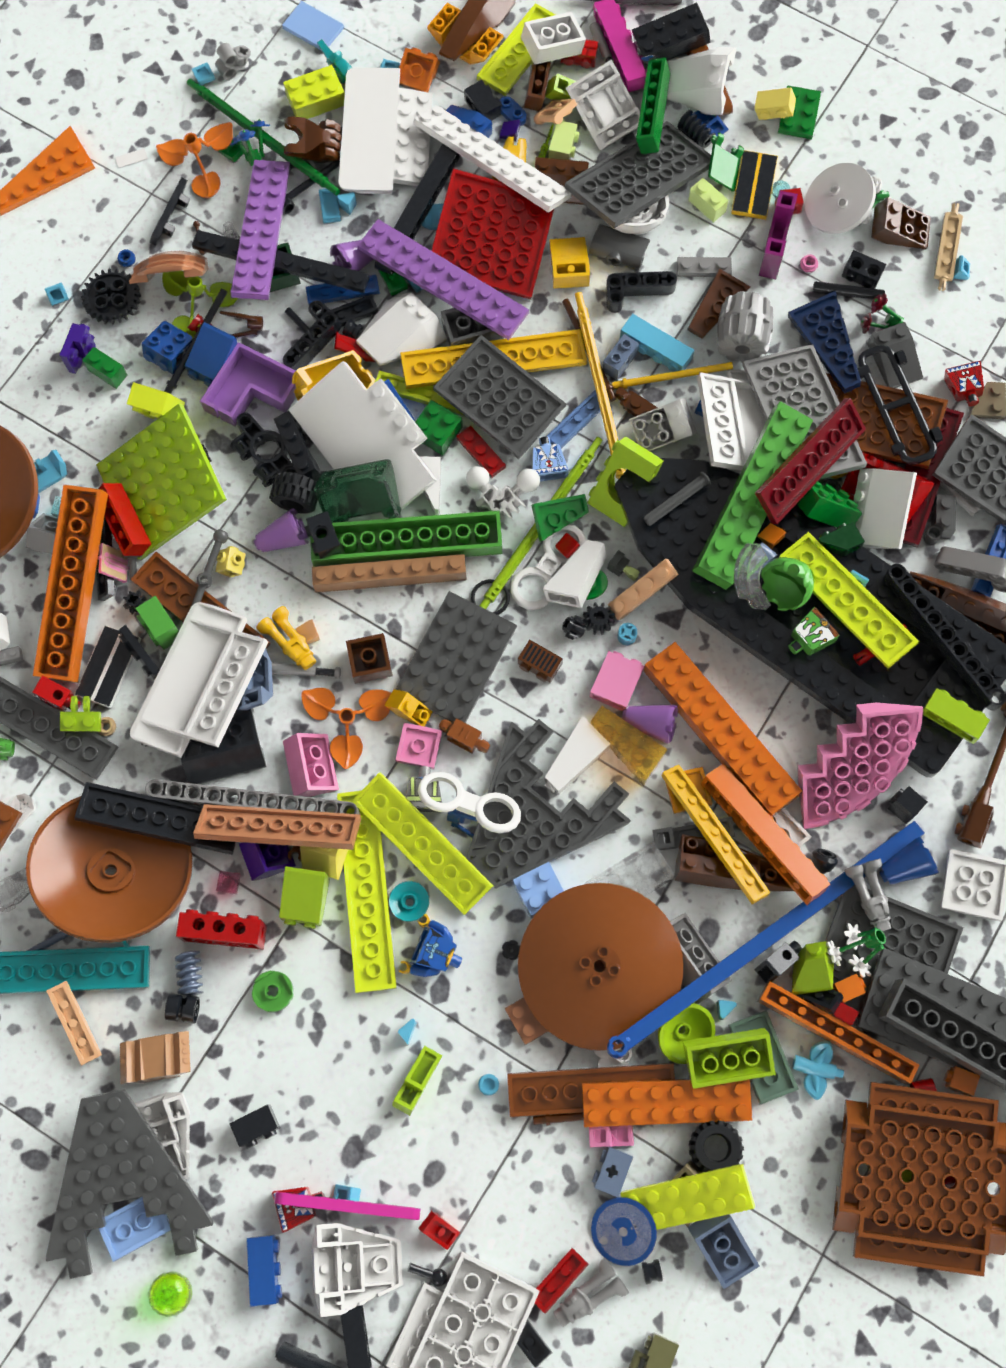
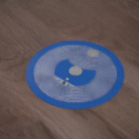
(623, 1231)

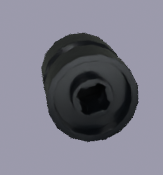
(182, 1008)

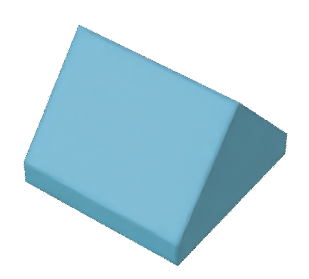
(347, 202)
(962, 268)
(56, 294)
(724, 1008)

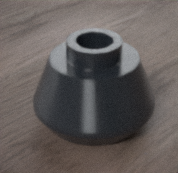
(824, 860)

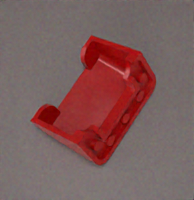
(921, 488)

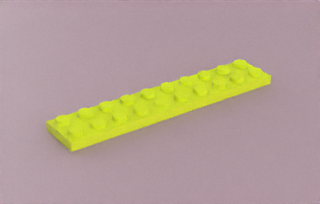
(368, 907)

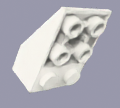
(663, 425)

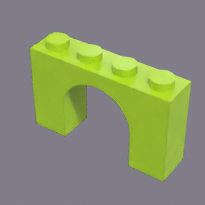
(625, 456)

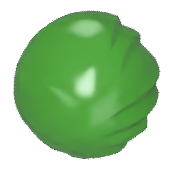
(787, 583)

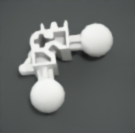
(478, 479)

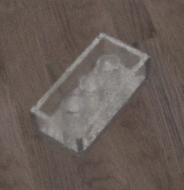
(641, 871)

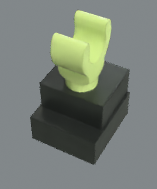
(619, 564)

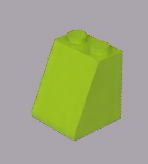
(303, 897)

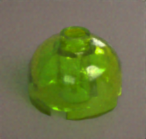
(170, 1294)

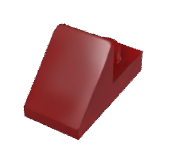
(439, 1230)

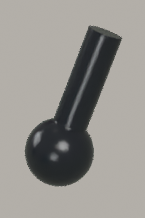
(438, 1276)

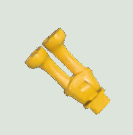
(296, 647)

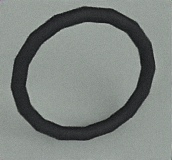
(491, 581)

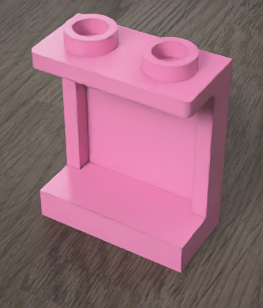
(616, 680)

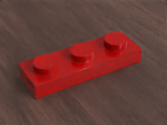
(481, 451)
(559, 1280)

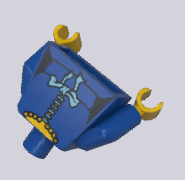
(433, 951)

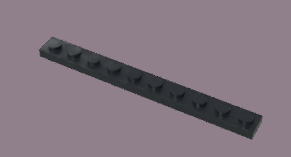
(287, 263)

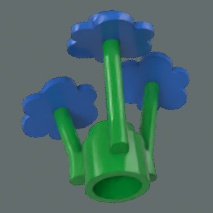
(245, 135)

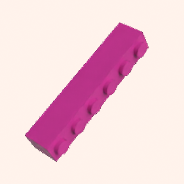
(620, 44)

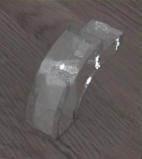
(747, 576)

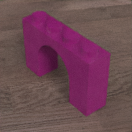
(777, 235)

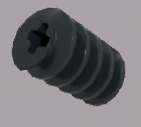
(693, 130)

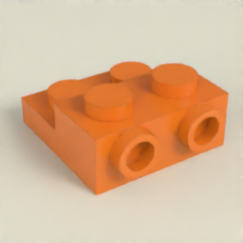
(418, 69)

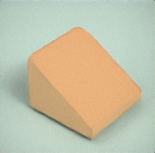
(308, 631)

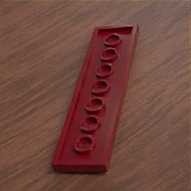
(810, 461)
(916, 525)

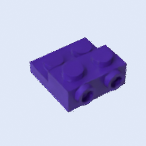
(76, 346)

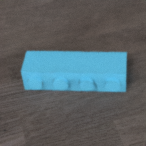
(658, 344)

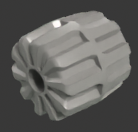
(745, 326)

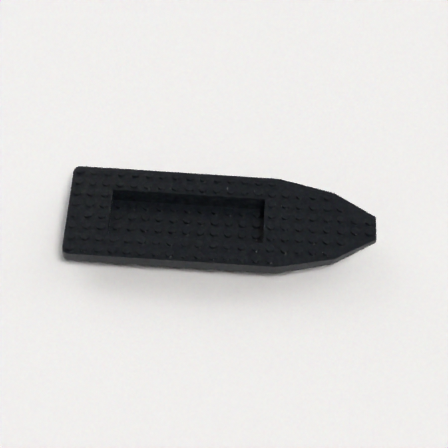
(832, 672)

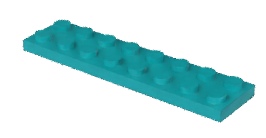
(79, 967)

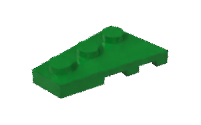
(558, 513)

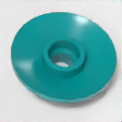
(405, 891)

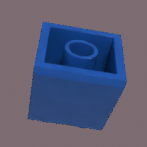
(209, 353)

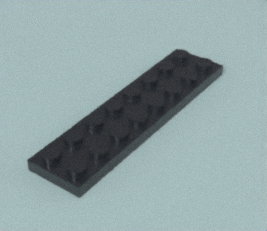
(144, 816)

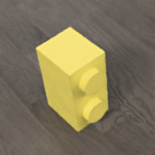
(775, 103)

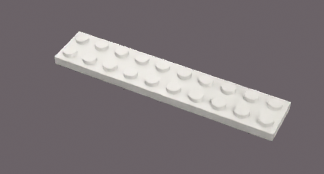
(492, 158)

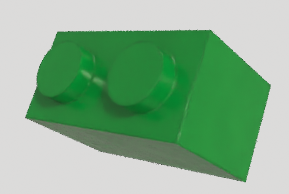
(105, 367)

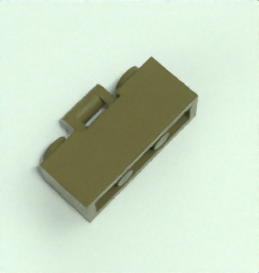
(659, 1353)

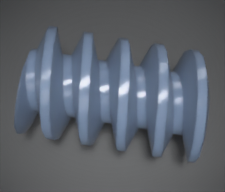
(188, 973)

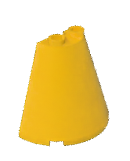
(310, 375)

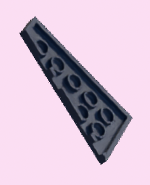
(824, 327)

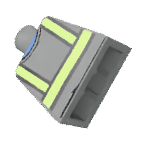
(432, 789)

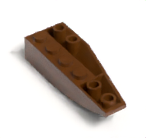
(977, 607)
(700, 865)

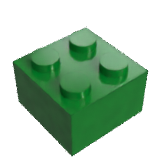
(439, 426)

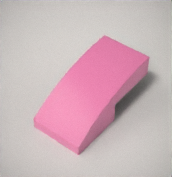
(611, 1136)

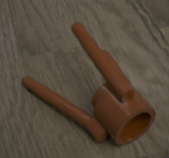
(253, 322)

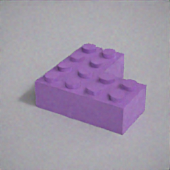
(248, 376)

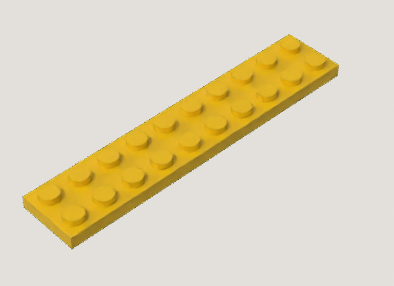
(530, 352)

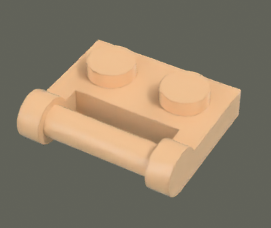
(555, 111)

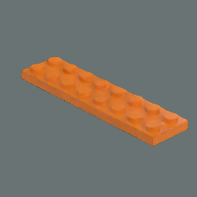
(664, 1103)

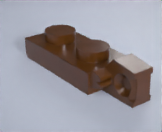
(633, 402)

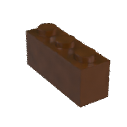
(537, 86)

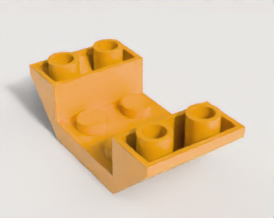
(478, 52)

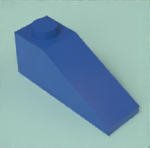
(473, 119)

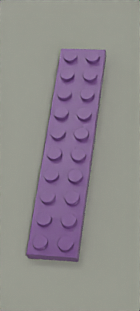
(260, 230)
(443, 279)

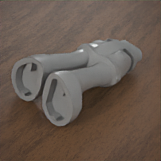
(876, 906)
(578, 1303)

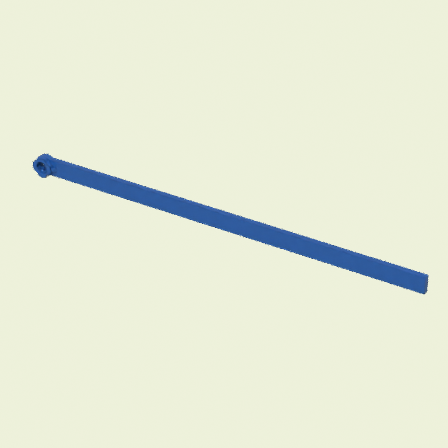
(754, 948)

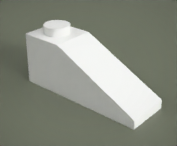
(433, 492)

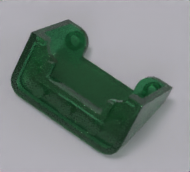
(359, 491)

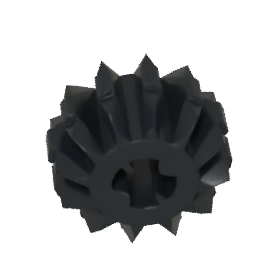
(593, 613)

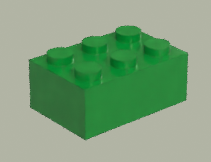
(829, 505)

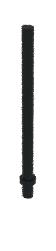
(181, 367)

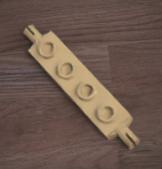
(948, 246)

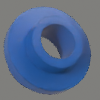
(126, 254)

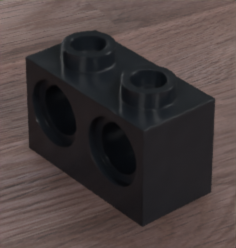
(865, 266)

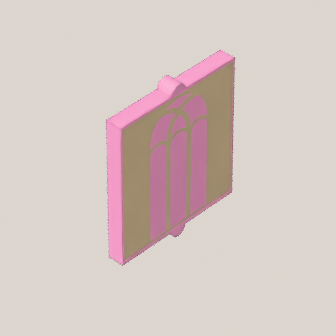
(112, 563)

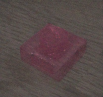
(228, 882)

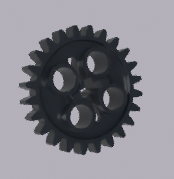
(110, 296)

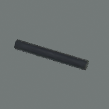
(297, 320)

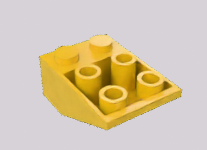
(569, 262)

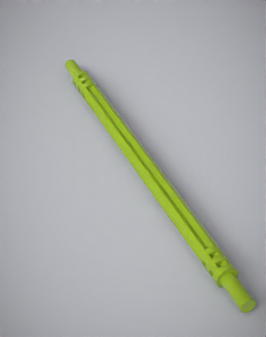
(532, 535)

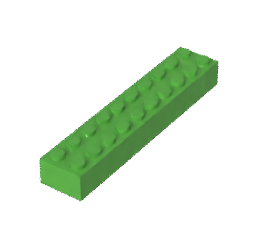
(743, 512)
(415, 538)

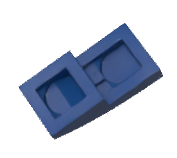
(712, 122)

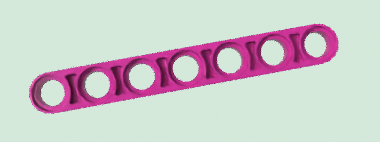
(347, 1205)

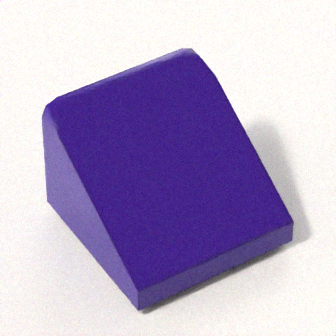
(511, 129)

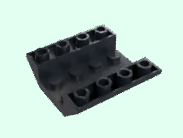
(236, 754)

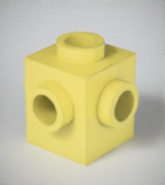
(230, 562)

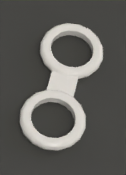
(545, 569)
(469, 802)

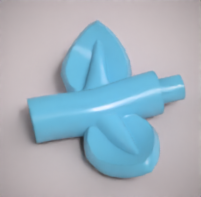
(817, 1068)

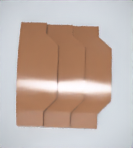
(169, 261)

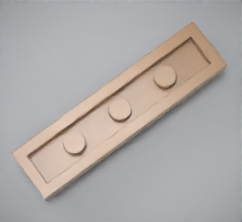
(643, 589)
(74, 1022)

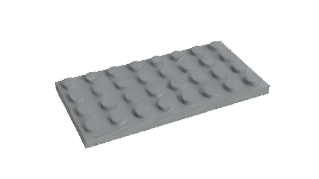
(801, 383)

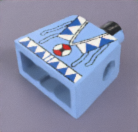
(549, 461)

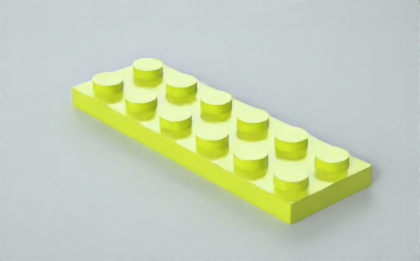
(511, 57)
(695, 1197)

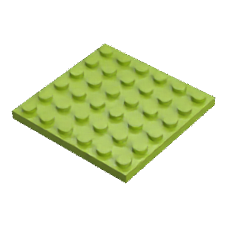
(165, 477)

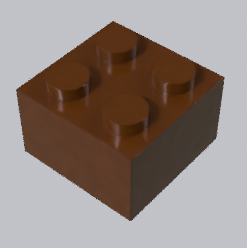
(369, 658)

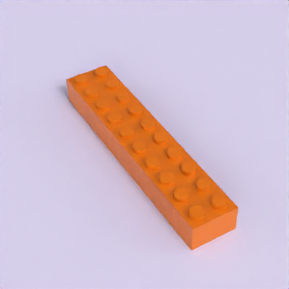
(70, 583)
(721, 729)

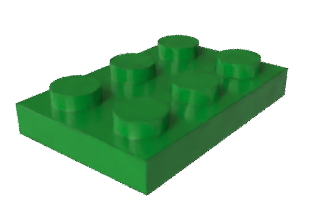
(804, 115)

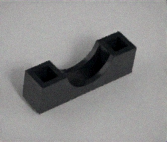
(296, 447)

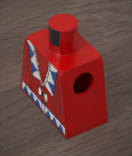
(965, 382)
(50, 691)
(293, 1215)

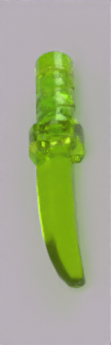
(545, 146)

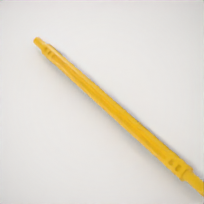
(597, 375)

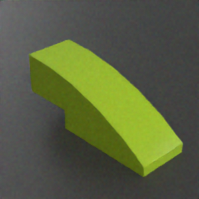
(417, 1080)

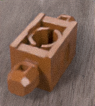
(464, 736)

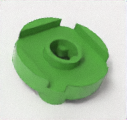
(276, 980)

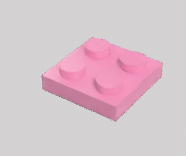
(418, 745)

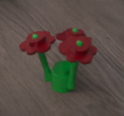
(877, 304)

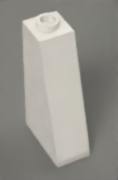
(577, 575)
(577, 755)

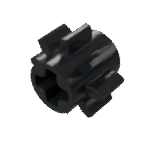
(131, 597)
(574, 627)

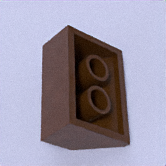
(561, 171)

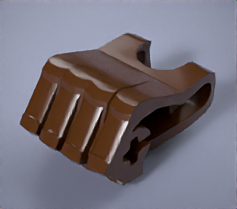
(315, 142)

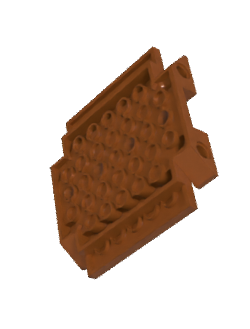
(922, 1218)

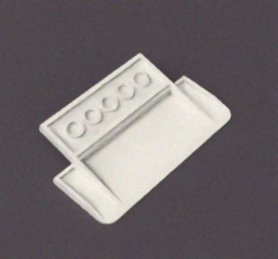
(379, 132)
(730, 417)
(199, 681)

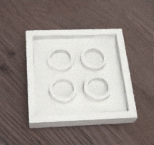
(974, 885)

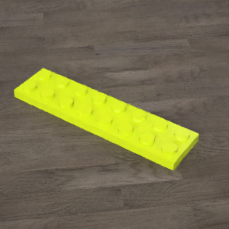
(853, 602)
(422, 843)

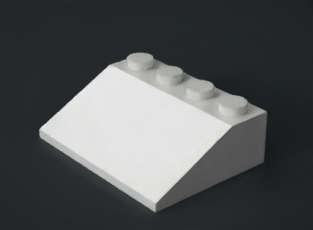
(885, 505)

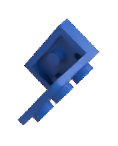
(165, 346)

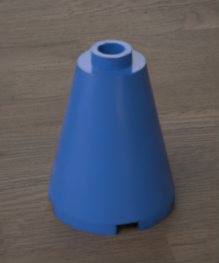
(909, 864)

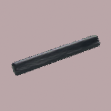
(846, 290)

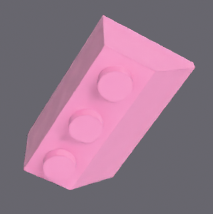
(310, 764)

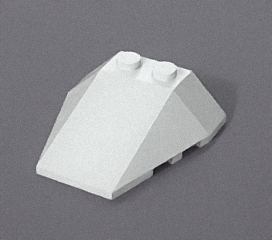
(700, 79)
(401, 326)
(170, 1121)
(352, 1267)

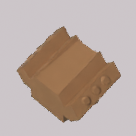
(154, 1058)

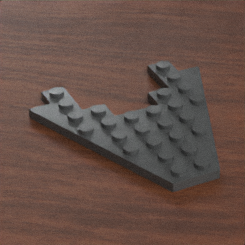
(542, 830)
(116, 1160)

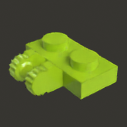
(80, 721)

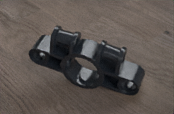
(248, 442)

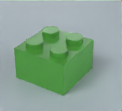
(157, 623)

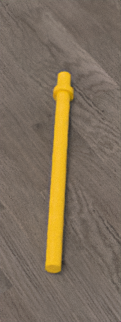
(671, 375)

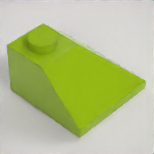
(813, 969)

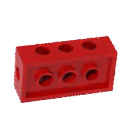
(191, 921)

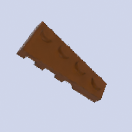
(710, 307)

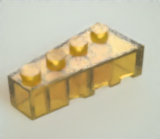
(629, 744)

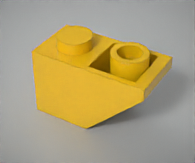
(408, 707)

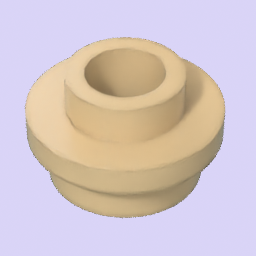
(104, 721)

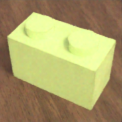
(563, 141)
(708, 200)

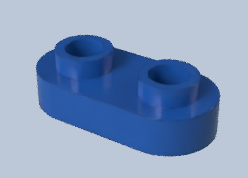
(511, 109)

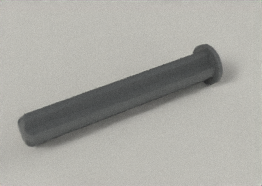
(677, 499)

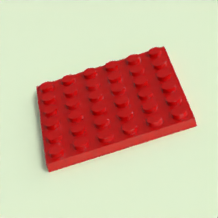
(492, 233)

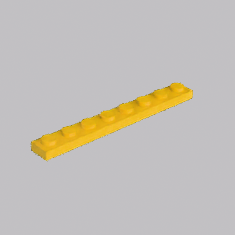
(715, 834)

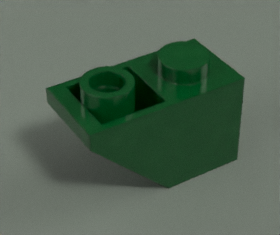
(843, 540)

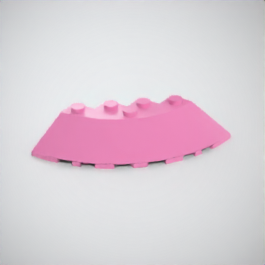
(860, 762)

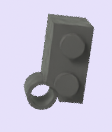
(942, 519)

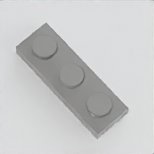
(702, 266)

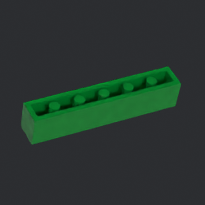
(653, 106)

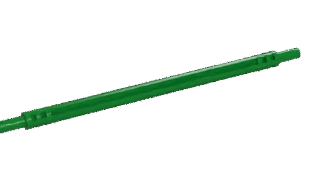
(268, 140)

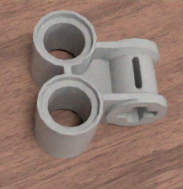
(232, 60)

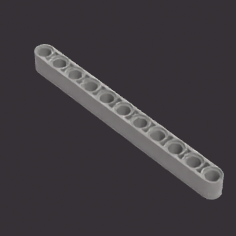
(243, 799)

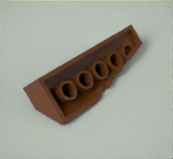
(472, 24)

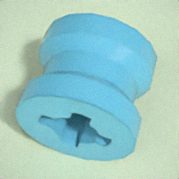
(627, 629)

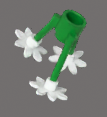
(873, 939)

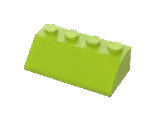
(729, 1058)

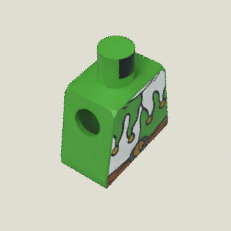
(812, 634)

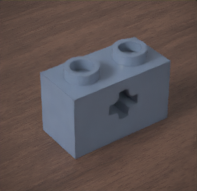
(620, 357)
(622, 1164)

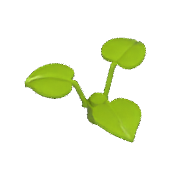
(176, 284)

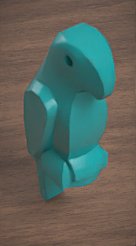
(335, 59)

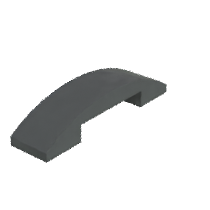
(670, 837)

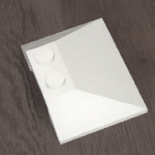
(605, 105)

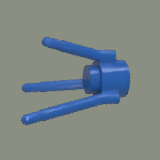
(459, 817)

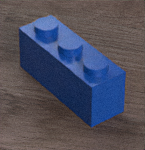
(263, 1270)

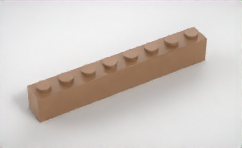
(389, 573)

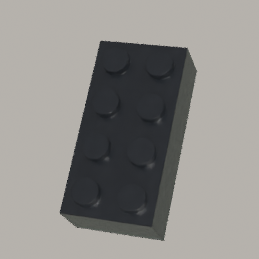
(672, 34)

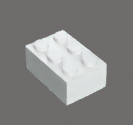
(553, 38)

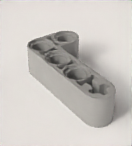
(973, 565)

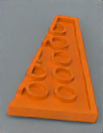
(53, 167)

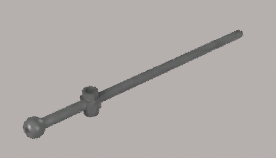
(220, 538)

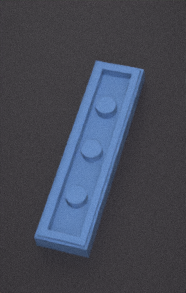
(575, 421)

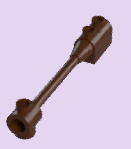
(979, 812)

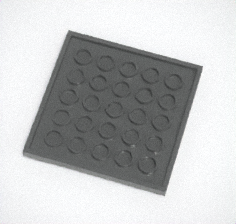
(911, 935)

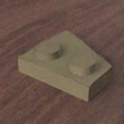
(992, 402)

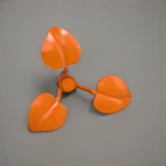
(174, 151)
(347, 748)

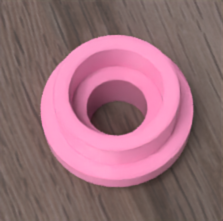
(811, 259)

